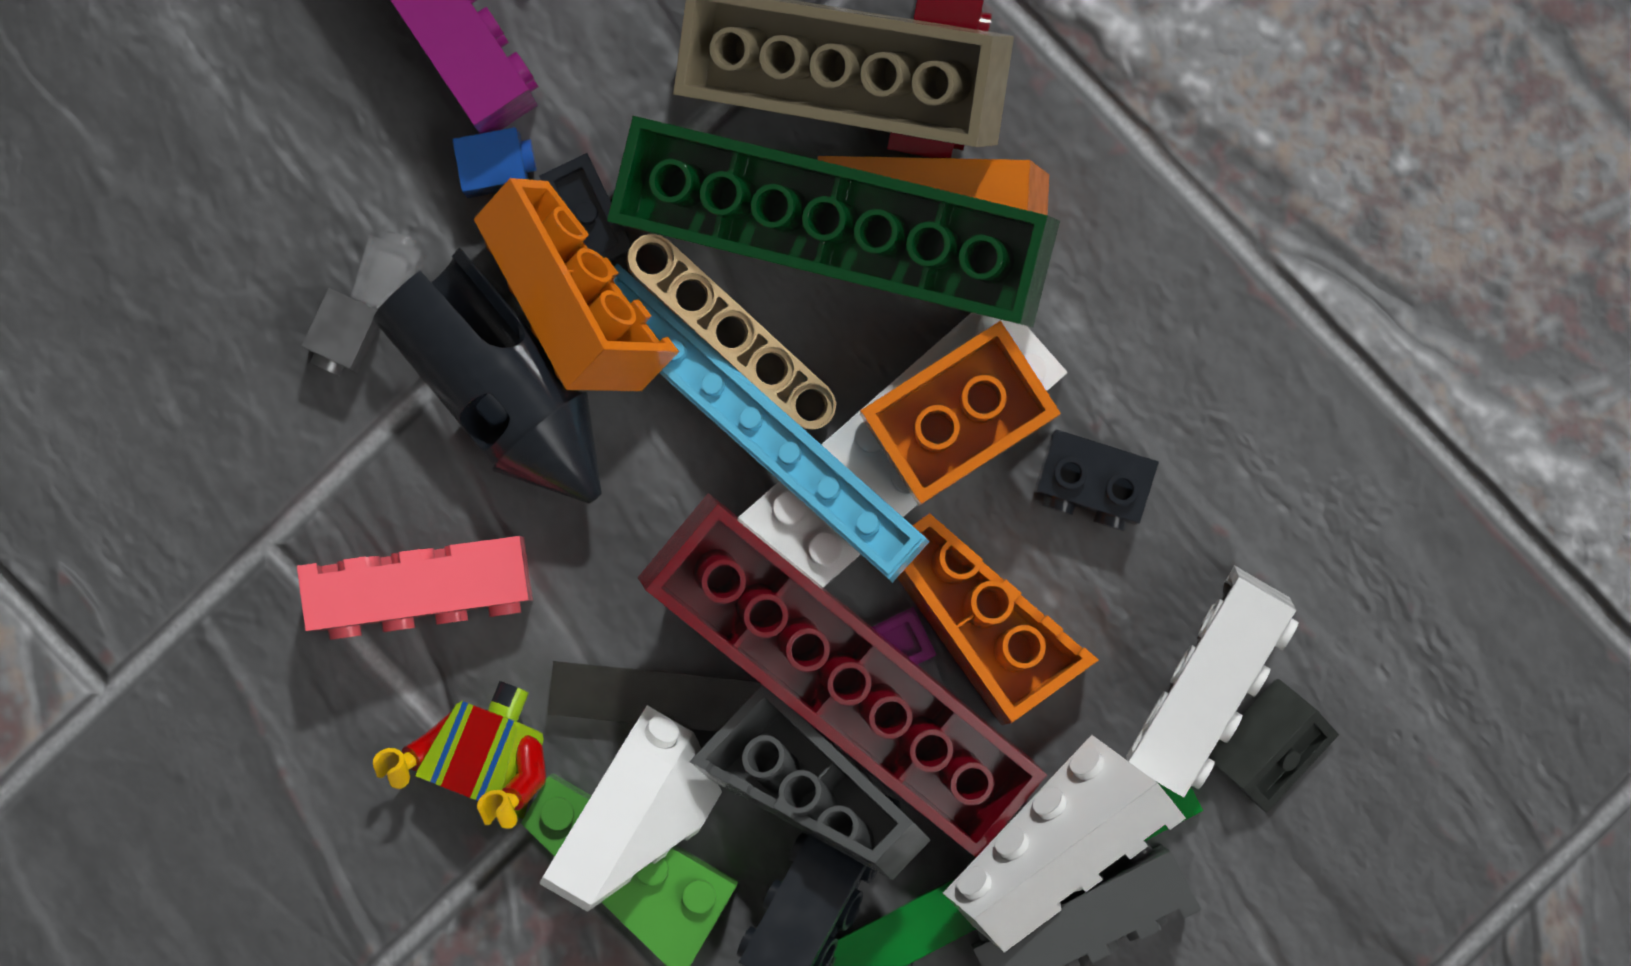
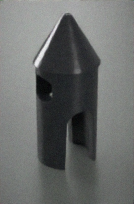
(494, 378)

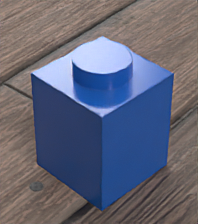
(492, 158)

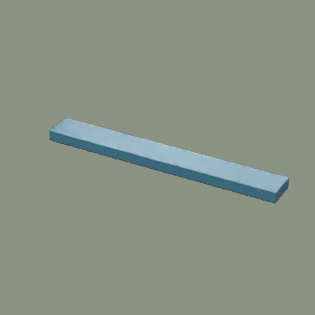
(780, 442)

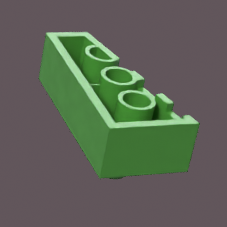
(665, 903)

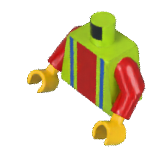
(477, 756)

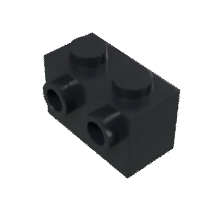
(1095, 479)

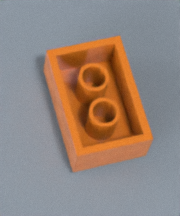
(959, 413)

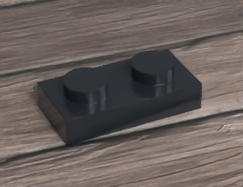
(589, 202)

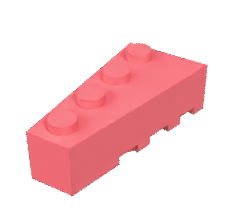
(415, 585)

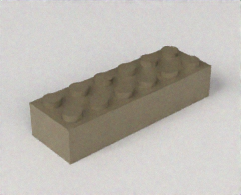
(846, 67)

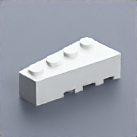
(1213, 682)
(1060, 843)

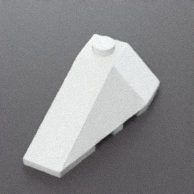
(635, 814)

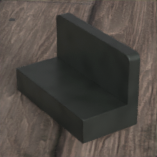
(1273, 744)

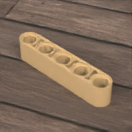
(719, 306)

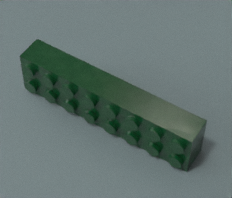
(834, 221)

